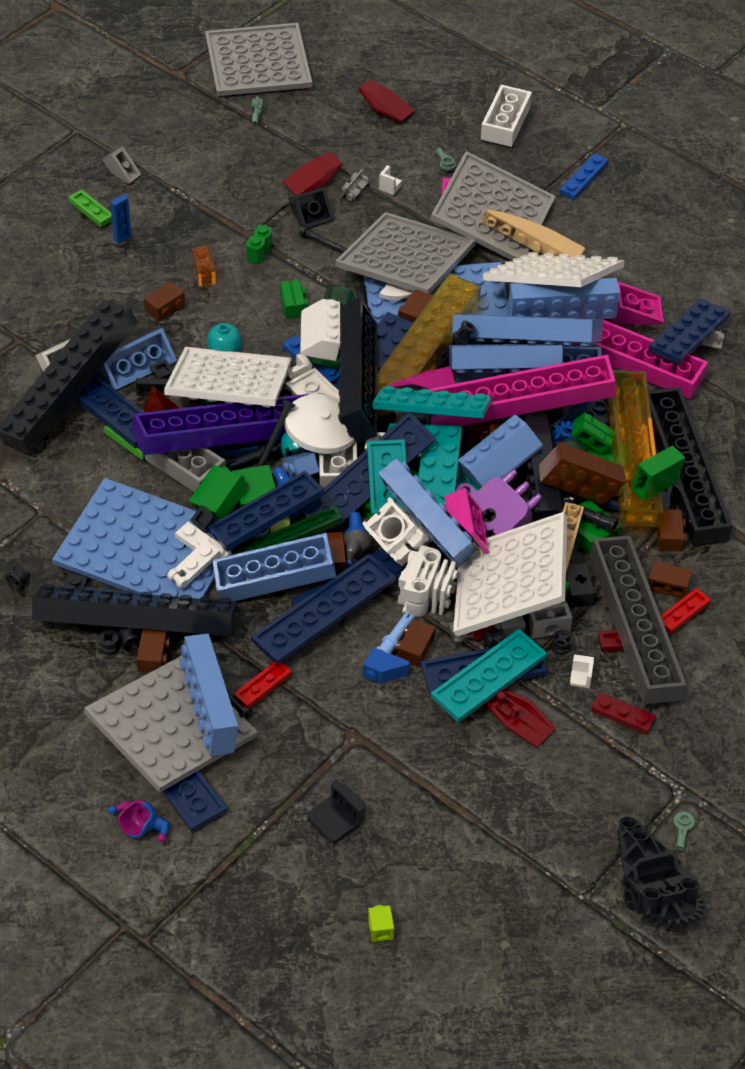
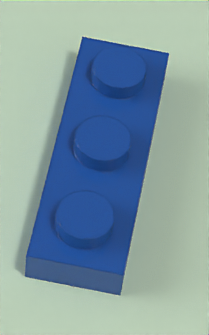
(120, 219)

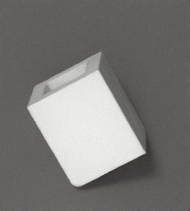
(388, 183)
(302, 366)
(581, 671)

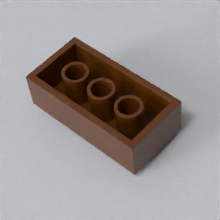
(581, 473)

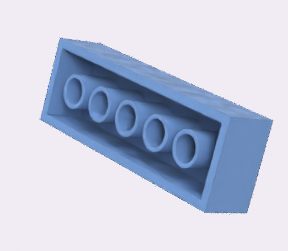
(591, 301)
(504, 356)
(426, 511)
(274, 568)
(208, 695)

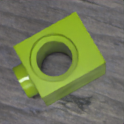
(380, 923)

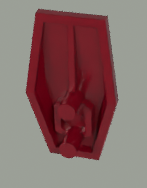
(385, 101)
(313, 174)
(521, 717)

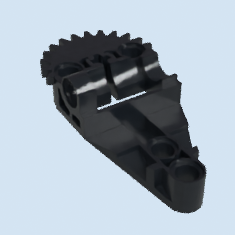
(648, 859)

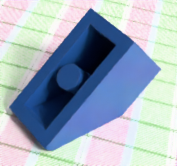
(384, 667)

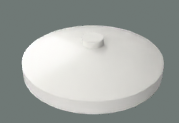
(316, 424)

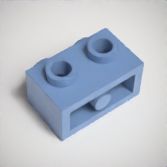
(300, 462)

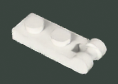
(194, 564)

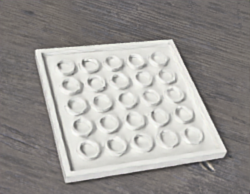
(554, 270)
(228, 377)
(515, 578)

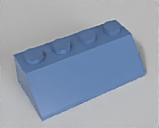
(135, 358)
(500, 452)

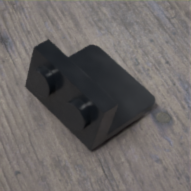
(338, 813)

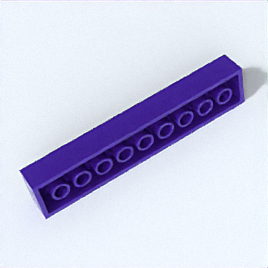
(206, 426)

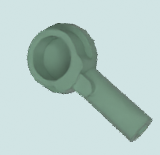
(256, 105)
(447, 163)
(683, 823)

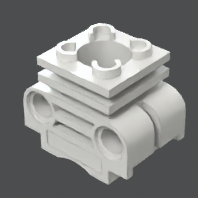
(396, 532)
(426, 582)

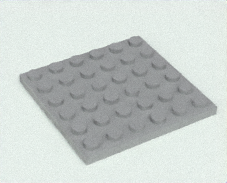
(258, 59)
(482, 187)
(405, 253)
(157, 727)

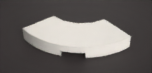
(394, 293)

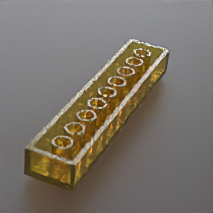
(429, 332)
(633, 444)

